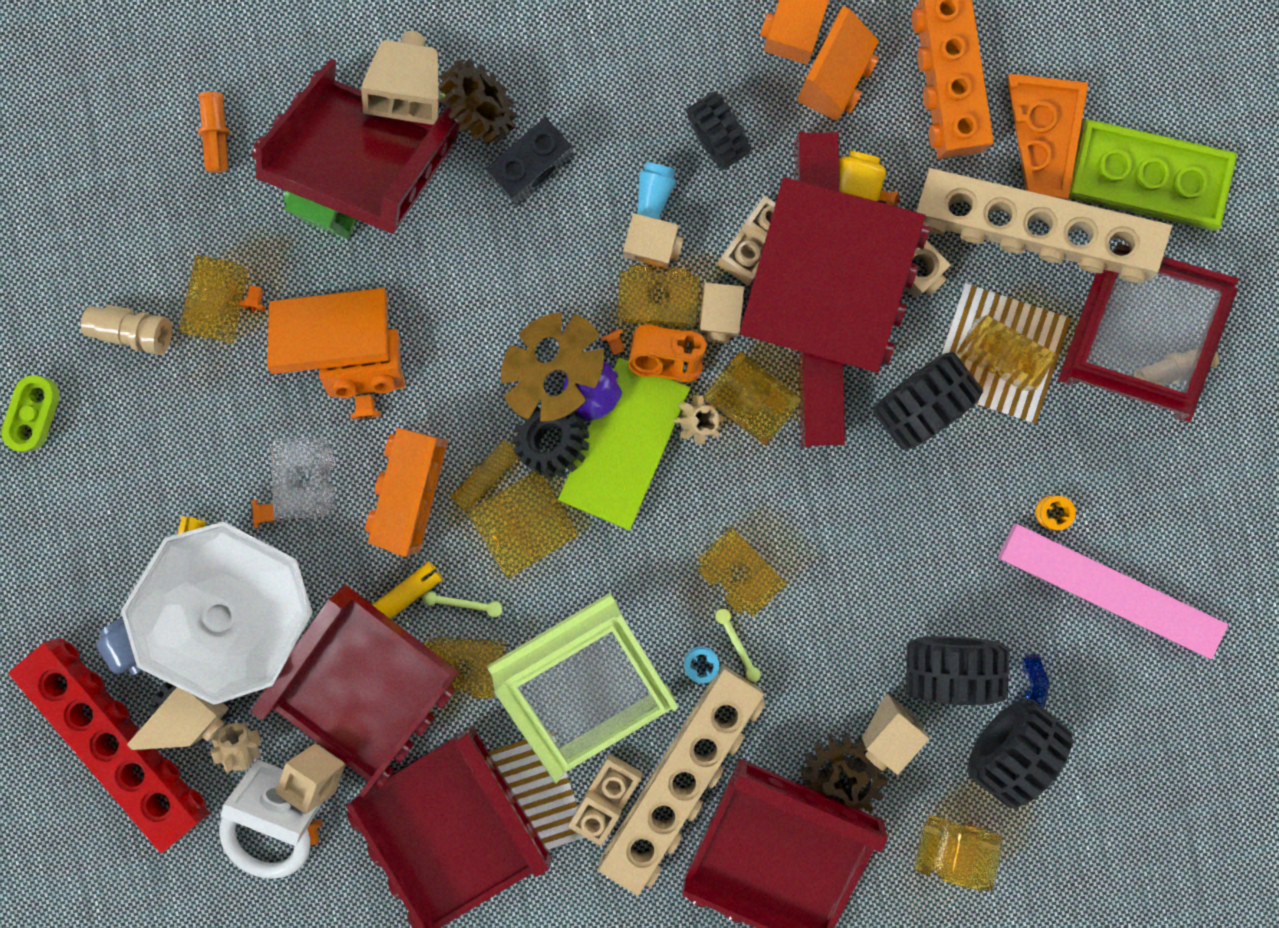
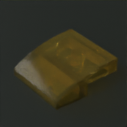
(522, 524)

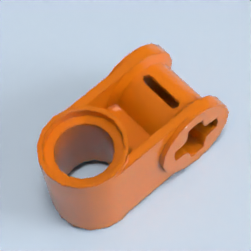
(663, 352)

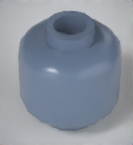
(116, 648)

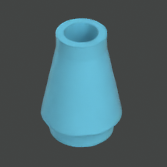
(654, 189)

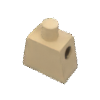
(403, 81)

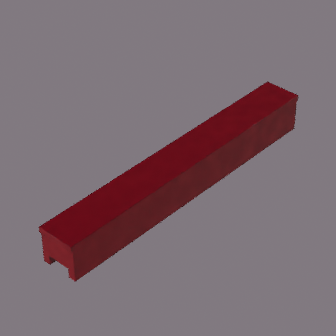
(819, 378)

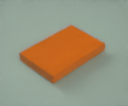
(328, 331)

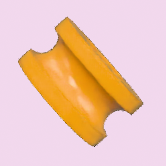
(1059, 501)

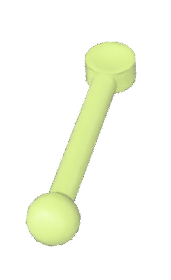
(494, 608)
(723, 617)

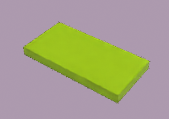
(1152, 175)
(625, 448)

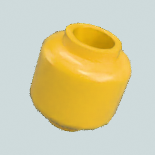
(861, 175)

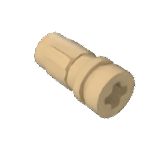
(122, 327)

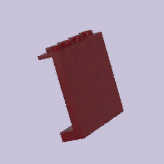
(350, 158)
(834, 275)
(359, 686)
(448, 832)
(780, 853)

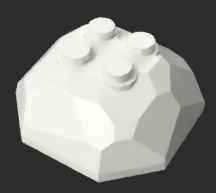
(216, 613)

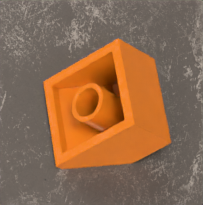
(839, 66)

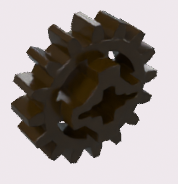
(477, 102)
(858, 772)

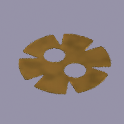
(579, 366)

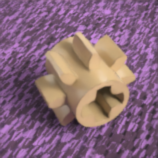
(688, 420)
(235, 747)

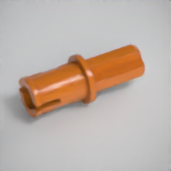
(213, 132)

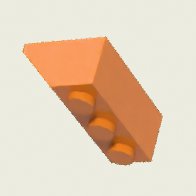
(406, 491)

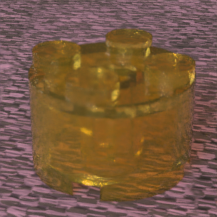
(959, 853)

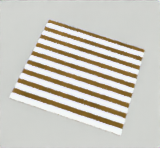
(1032, 322)
(545, 802)

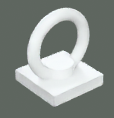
(259, 808)

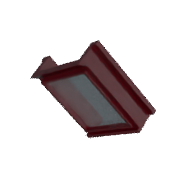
(1151, 336)

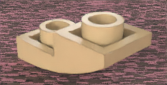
(744, 252)
(605, 799)

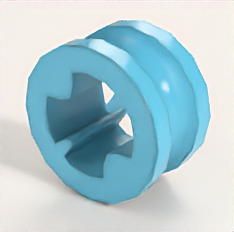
(691, 670)

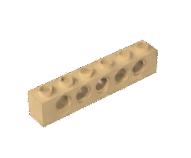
(1144, 236)
(637, 869)

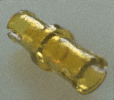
(484, 476)

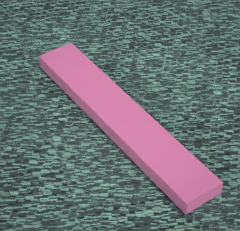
(1112, 591)

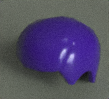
(600, 399)

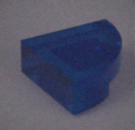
(1038, 679)

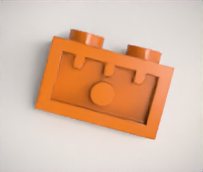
(367, 377)

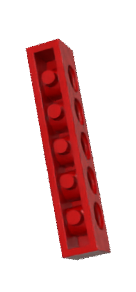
(88, 738)

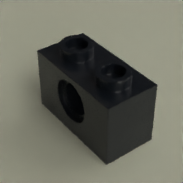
(530, 162)

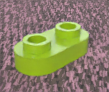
(27, 411)

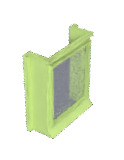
(580, 687)

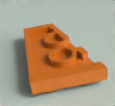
(1047, 130)

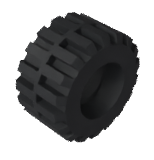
(928, 401)
(957, 670)
(1020, 753)

